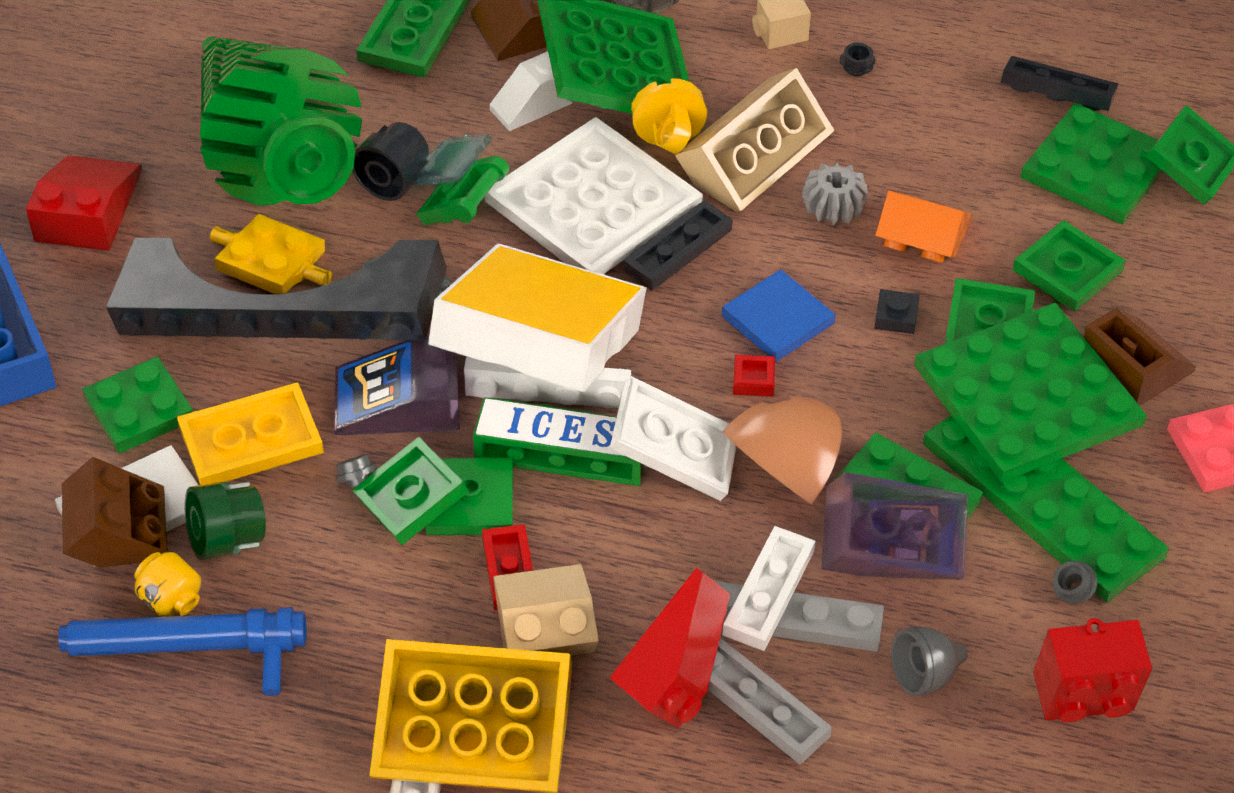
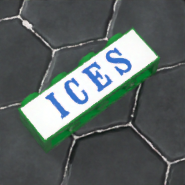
(553, 441)

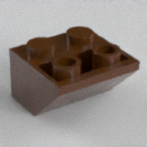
(1136, 354)
(112, 515)

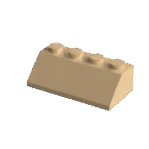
(756, 141)

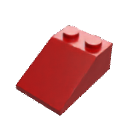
(82, 201)
(676, 654)

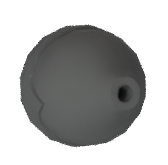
(925, 659)

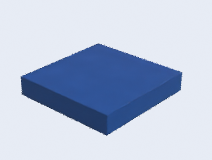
(778, 315)

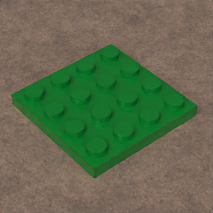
(608, 51)
(1029, 391)

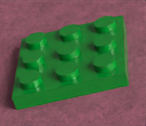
(1094, 163)

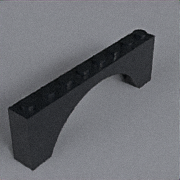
(380, 301)

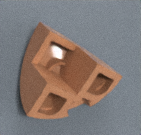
(791, 441)

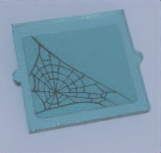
(452, 159)

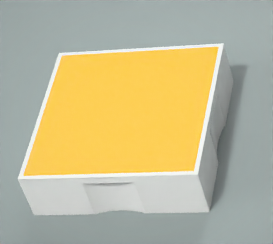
(537, 316)

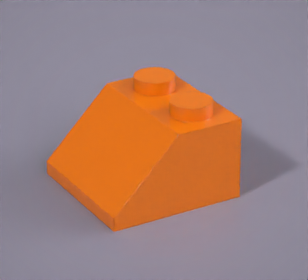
(922, 225)

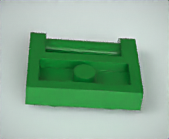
(461, 198)

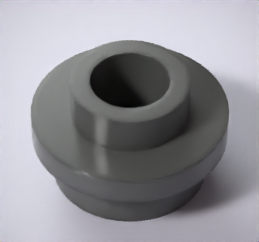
(355, 470)
(1067, 574)

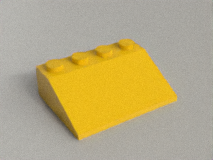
(471, 716)

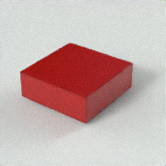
(754, 375)

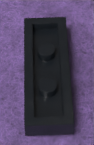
(1059, 83)
(677, 245)

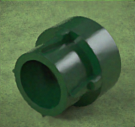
(223, 519)

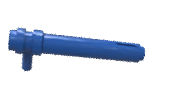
(256, 630)

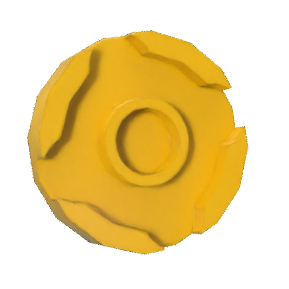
(669, 114)

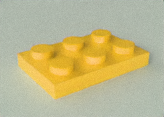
(250, 434)

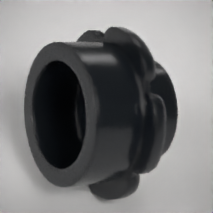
(857, 59)

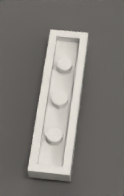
(503, 382)

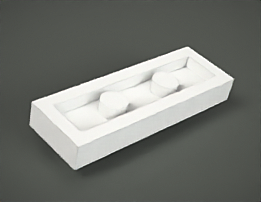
(768, 588)

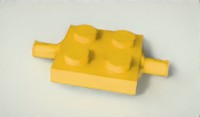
(270, 255)

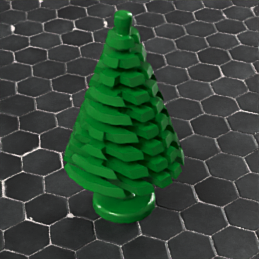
(275, 121)

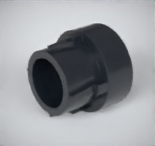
(391, 160)

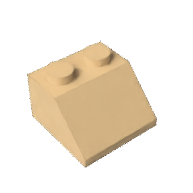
(547, 611)

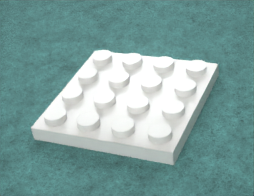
(593, 197)

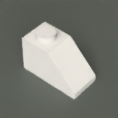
(527, 94)

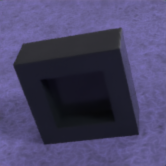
(897, 311)

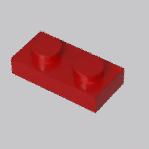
(505, 553)

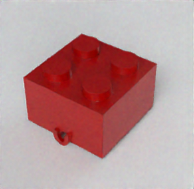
(1092, 671)

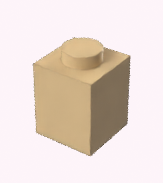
(782, 22)

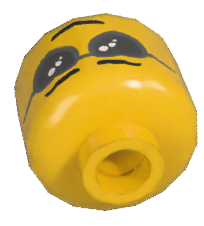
(167, 584)

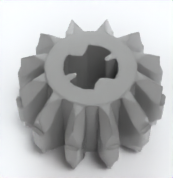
(835, 193)

